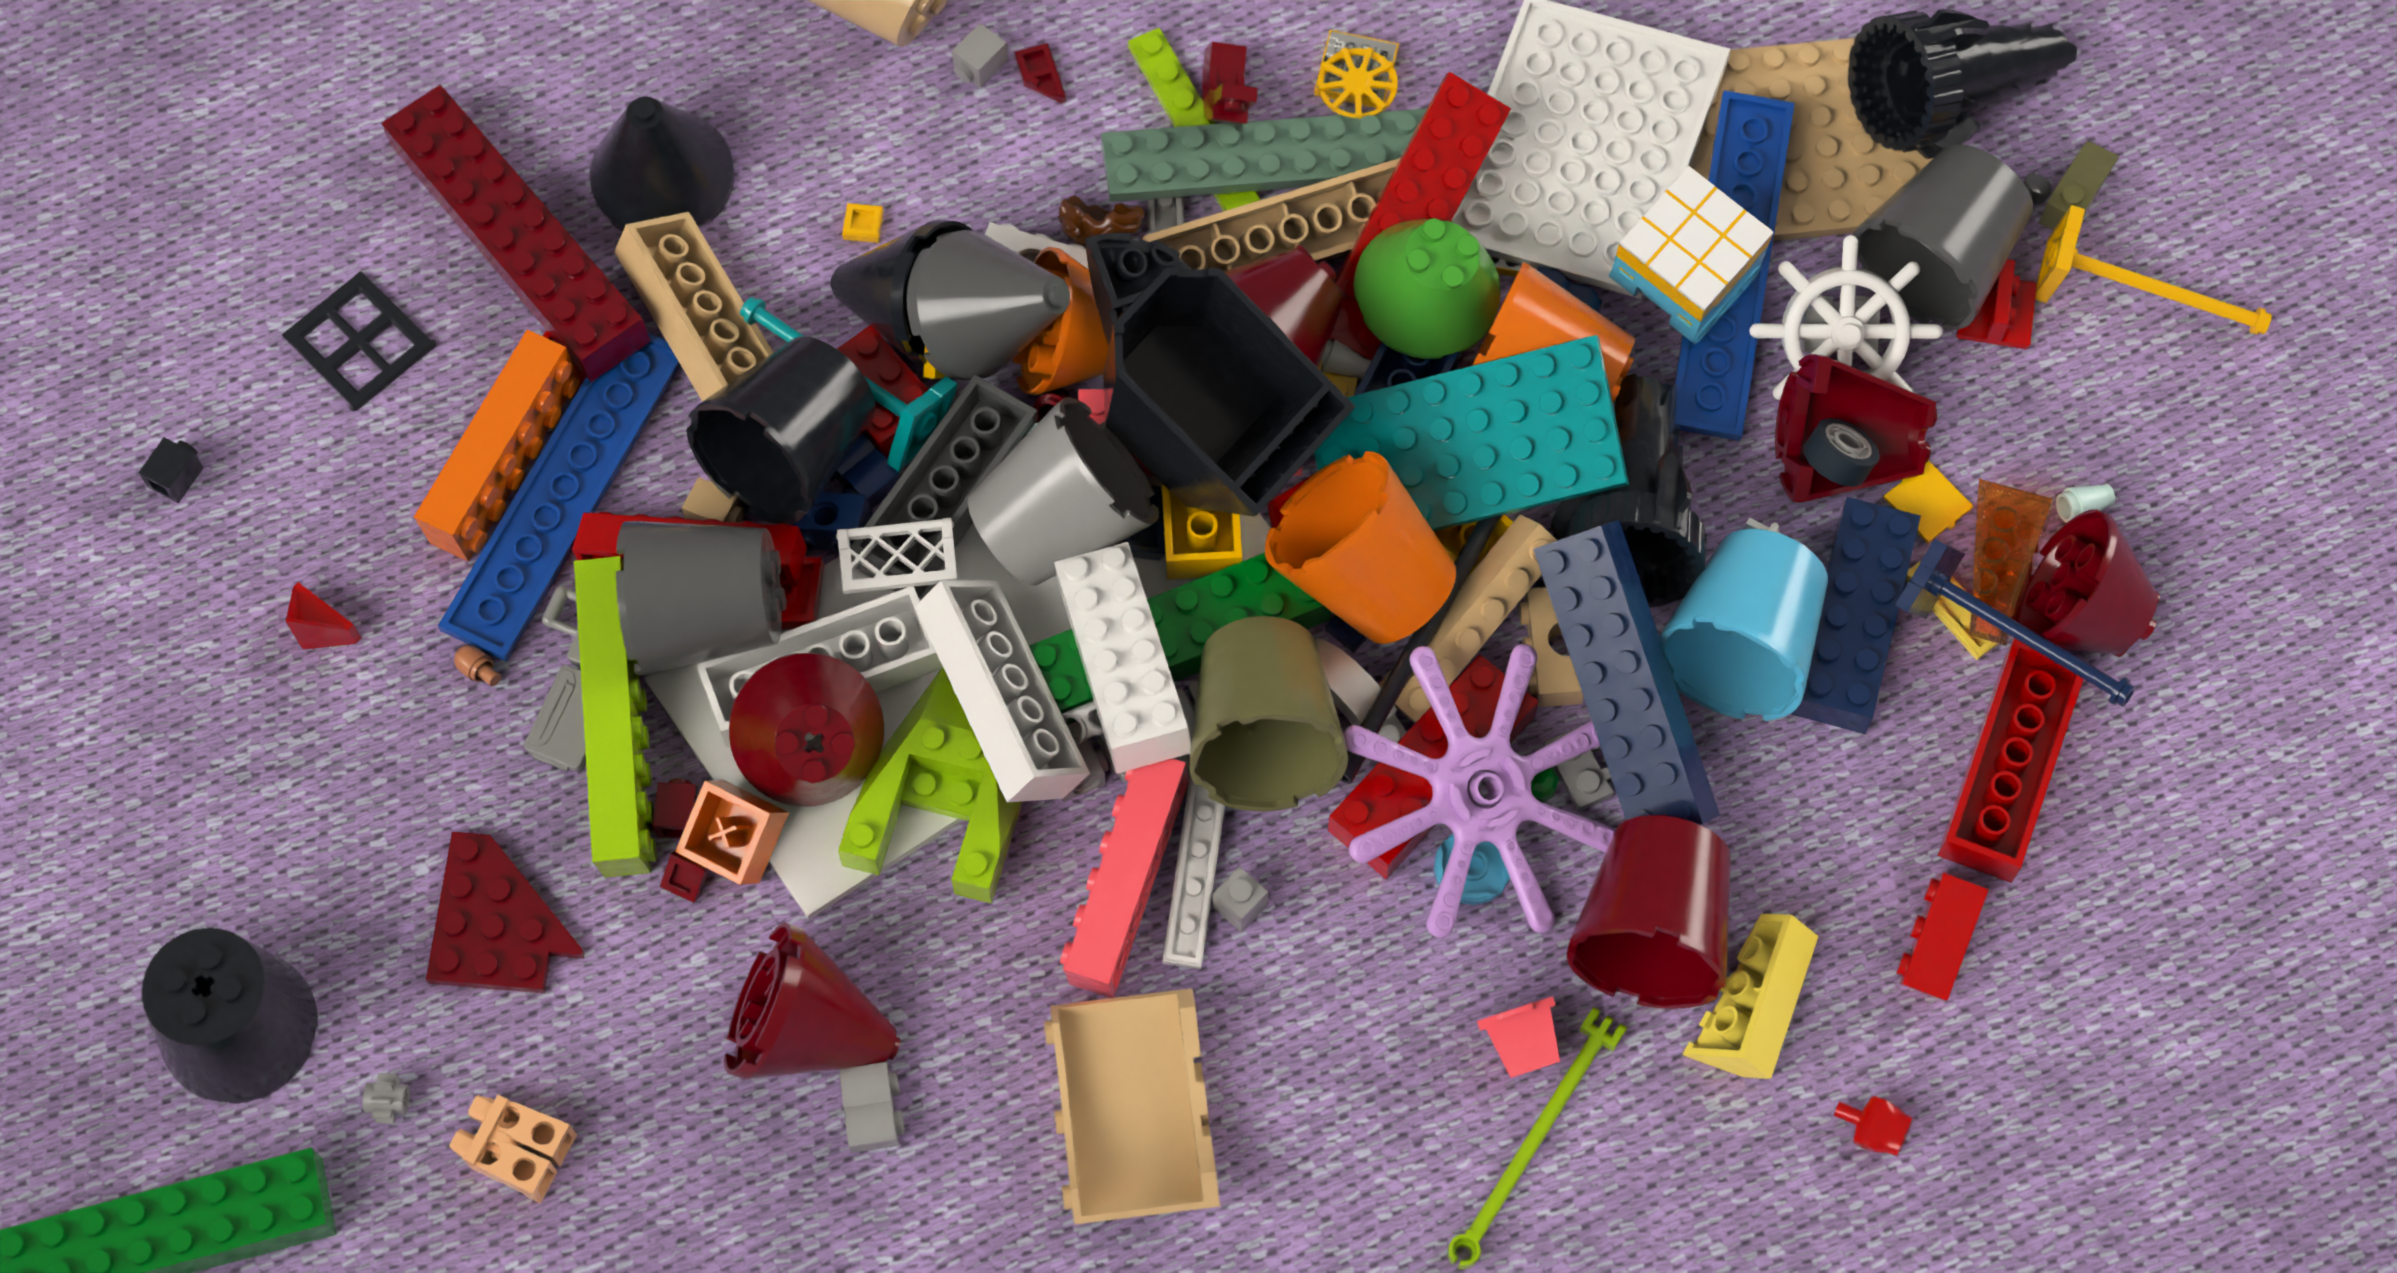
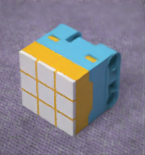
(1692, 254)

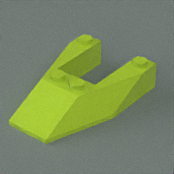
(941, 769)

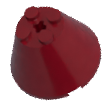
(1295, 297)
(2089, 589)
(798, 698)

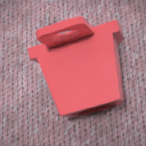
(1524, 1036)

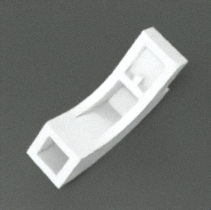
(1354, 689)

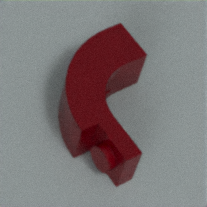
(1223, 84)

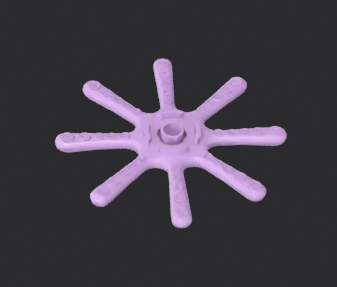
(1457, 797)

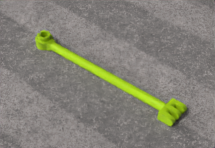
(1597, 1037)

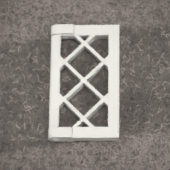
(880, 580)

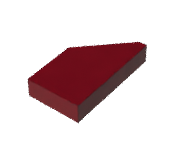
(1040, 72)

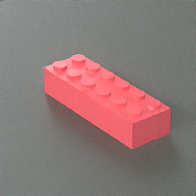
(1125, 876)

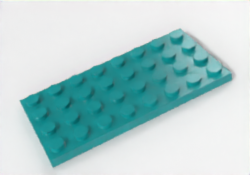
(1493, 434)

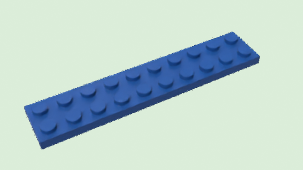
(1749, 169)
(548, 508)

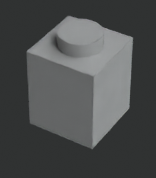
(979, 56)
(1240, 899)

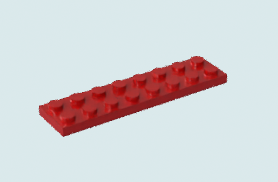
(1425, 184)

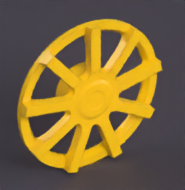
(1357, 81)

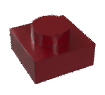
(684, 877)

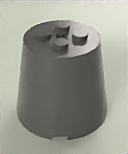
(1957, 224)
(696, 593)

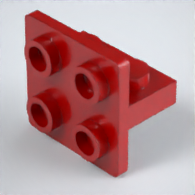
(2006, 313)

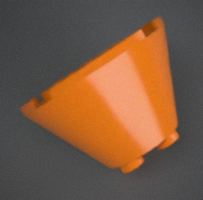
(1073, 344)

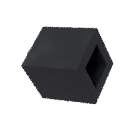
(171, 469)

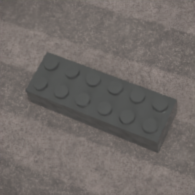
(949, 466)

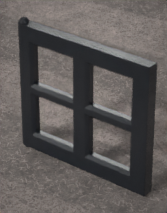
(358, 341)

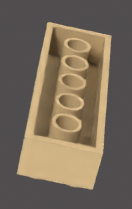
(691, 300)

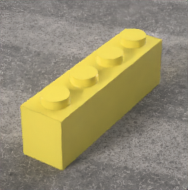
(1757, 1000)

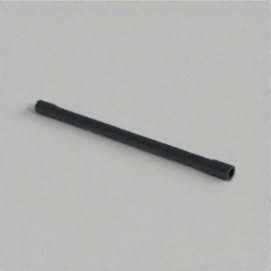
(1402, 669)

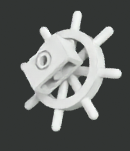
(1850, 325)

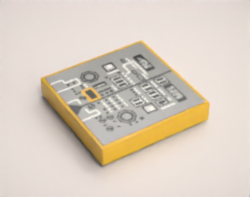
(1339, 40)

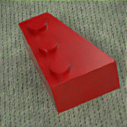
(1941, 935)

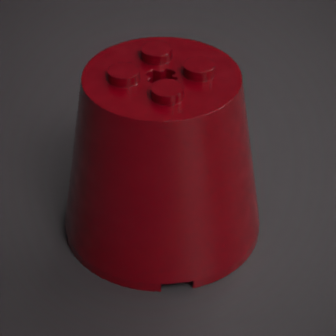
(1657, 915)

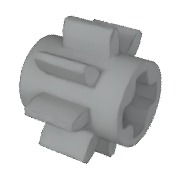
(386, 1098)

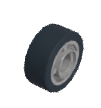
(1841, 452)

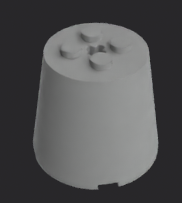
(1061, 495)

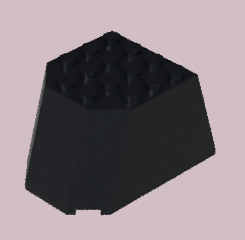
(1214, 393)

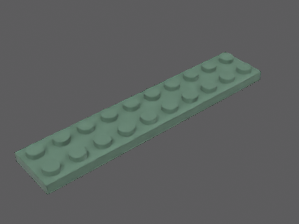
(1250, 155)

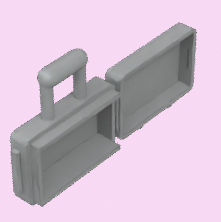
(559, 727)

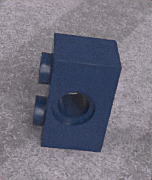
(832, 513)

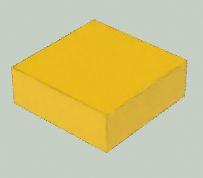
(862, 222)

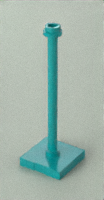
(916, 419)

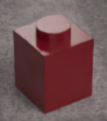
(673, 807)

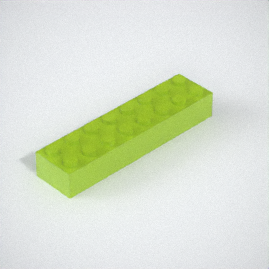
(612, 728)

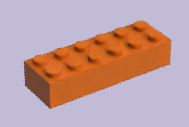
(498, 446)

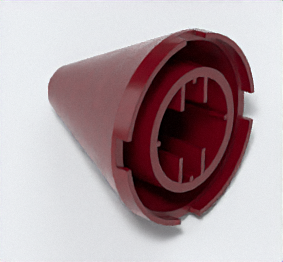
(803, 1015)

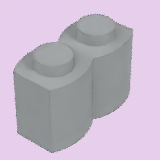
(870, 1107)

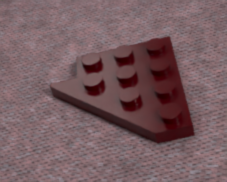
(493, 923)

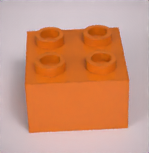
(732, 832)

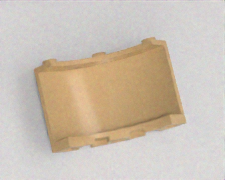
(1132, 1106)

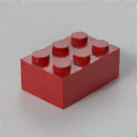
(885, 368)

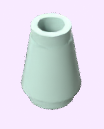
(2081, 499)

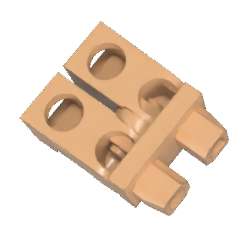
(499, 1144)

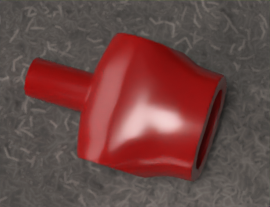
(1879, 1126)

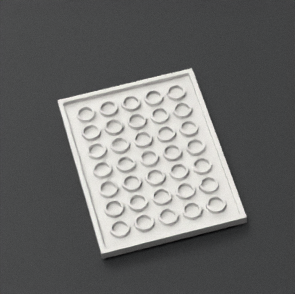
(1591, 137)

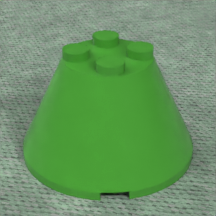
(1427, 288)

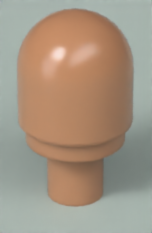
(476, 665)

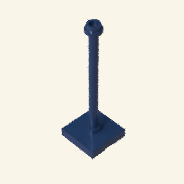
(1933, 580)

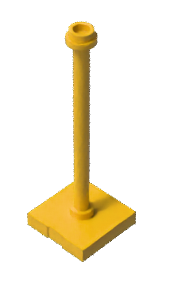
(2062, 255)

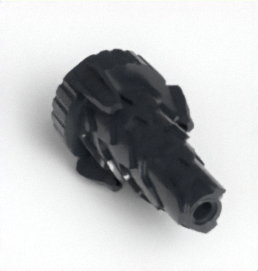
(1924, 74)
(1656, 505)

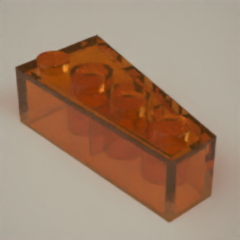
(2006, 546)

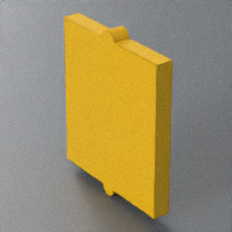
(1932, 499)

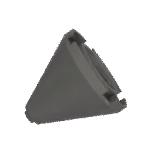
(979, 303)

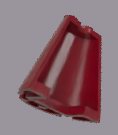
(1884, 411)

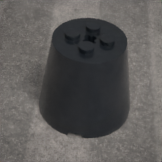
(782, 428)
(245, 1033)

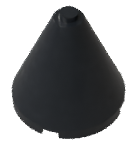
(661, 166)
(877, 285)

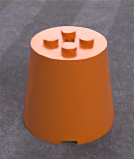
(1543, 315)
(1362, 549)

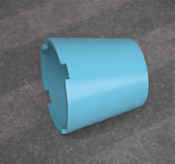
(1748, 626)

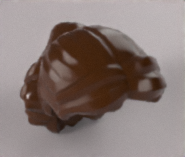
(1086, 221)

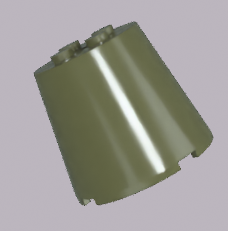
(1265, 717)

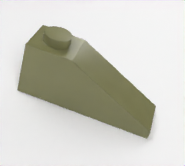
(2079, 183)

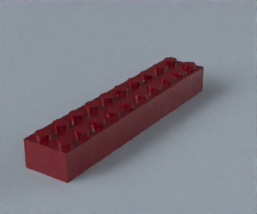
(516, 233)

